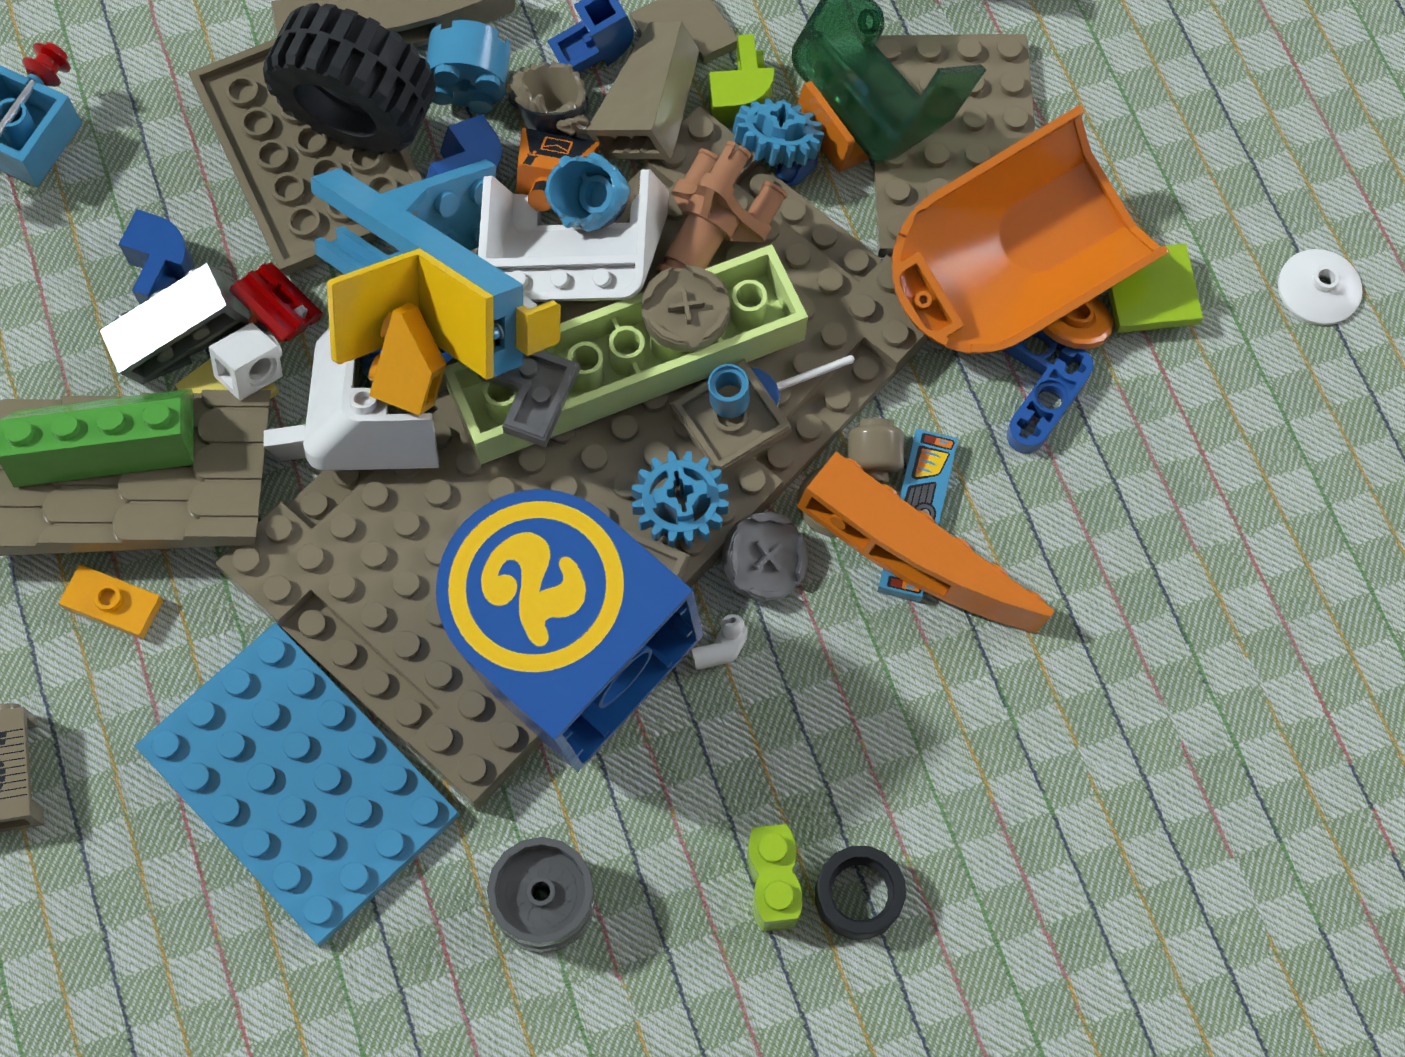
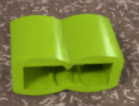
(777, 890)

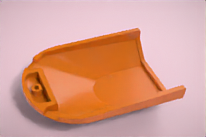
(1016, 243)

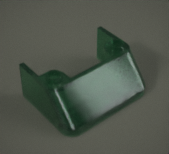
(866, 89)

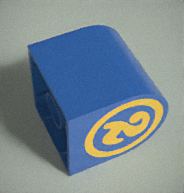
(562, 616)

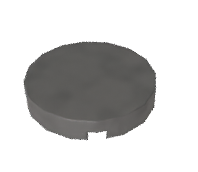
(765, 556)

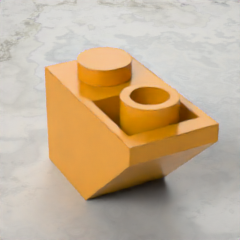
(410, 362)

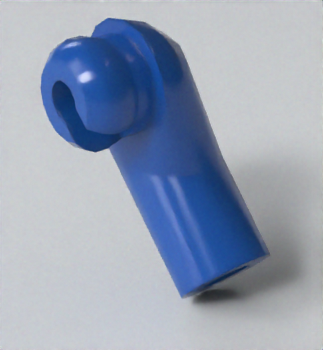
(797, 173)

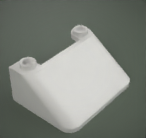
(571, 262)

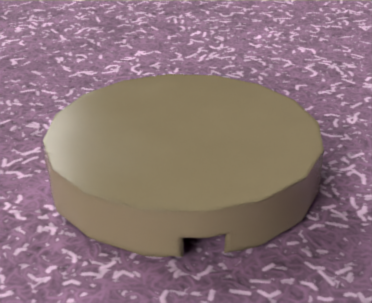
(686, 308)

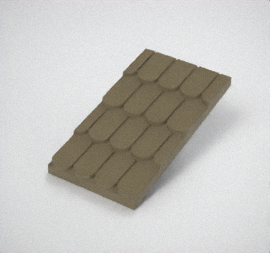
(149, 509)

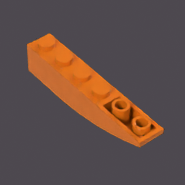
(914, 547)

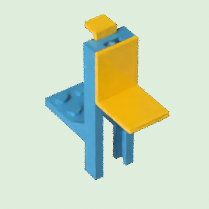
(464, 299)

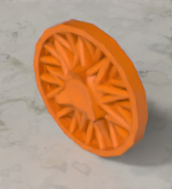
(1083, 327)

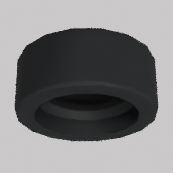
(885, 867)

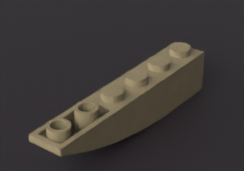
(406, 17)

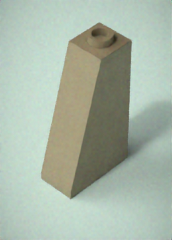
(648, 97)

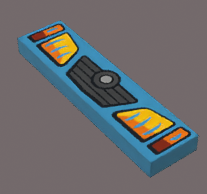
(925, 490)

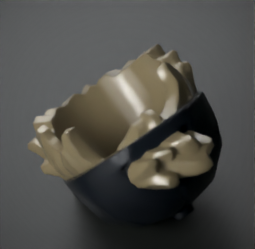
(550, 98)

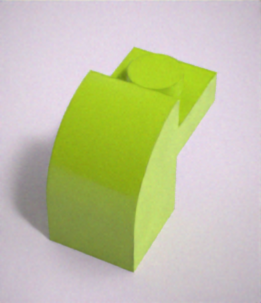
(740, 87)

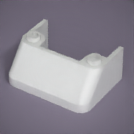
(354, 430)

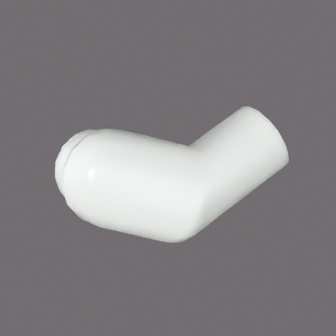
(726, 645)

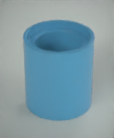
(724, 376)

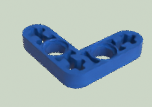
(1053, 379)

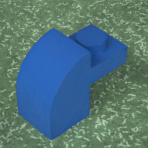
(599, 36)
(466, 144)
(157, 249)

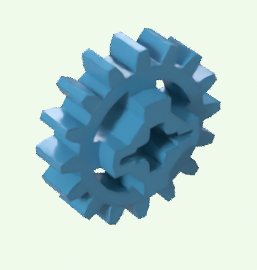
(778, 132)
(664, 504)

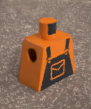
(539, 155)

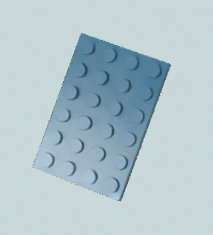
(297, 783)

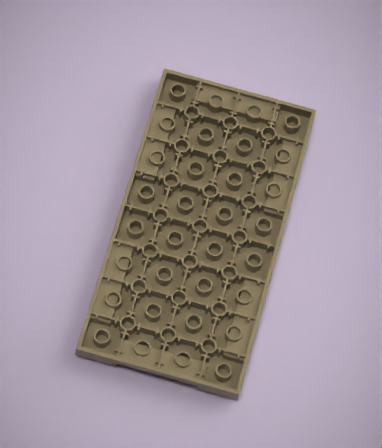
(361, 550)

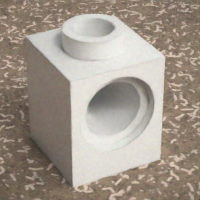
(246, 361)

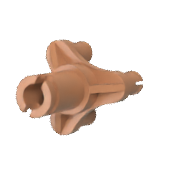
(714, 213)

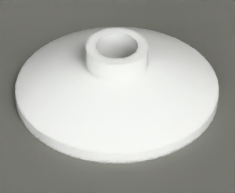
(1309, 297)

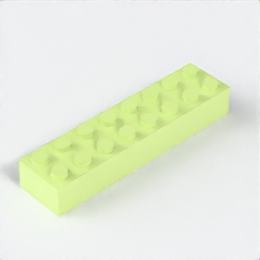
(628, 366)

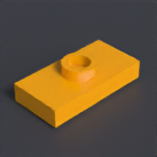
(111, 601)

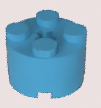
(468, 65)

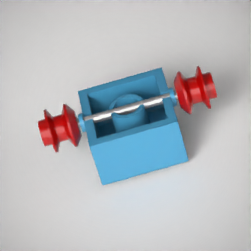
(33, 117)

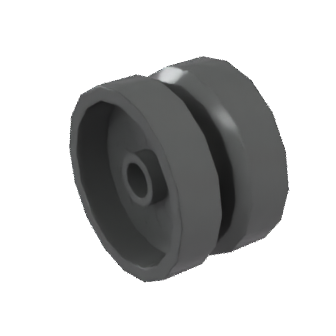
(547, 923)

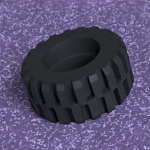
(349, 78)

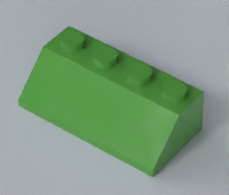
(98, 438)

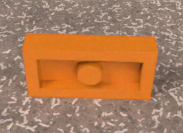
(837, 140)

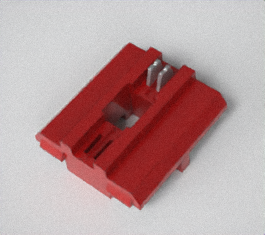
(275, 302)

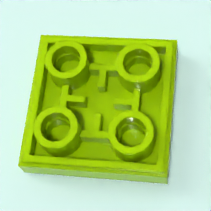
(1158, 295)

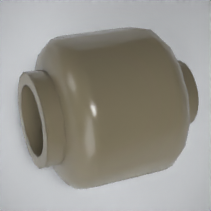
(877, 447)

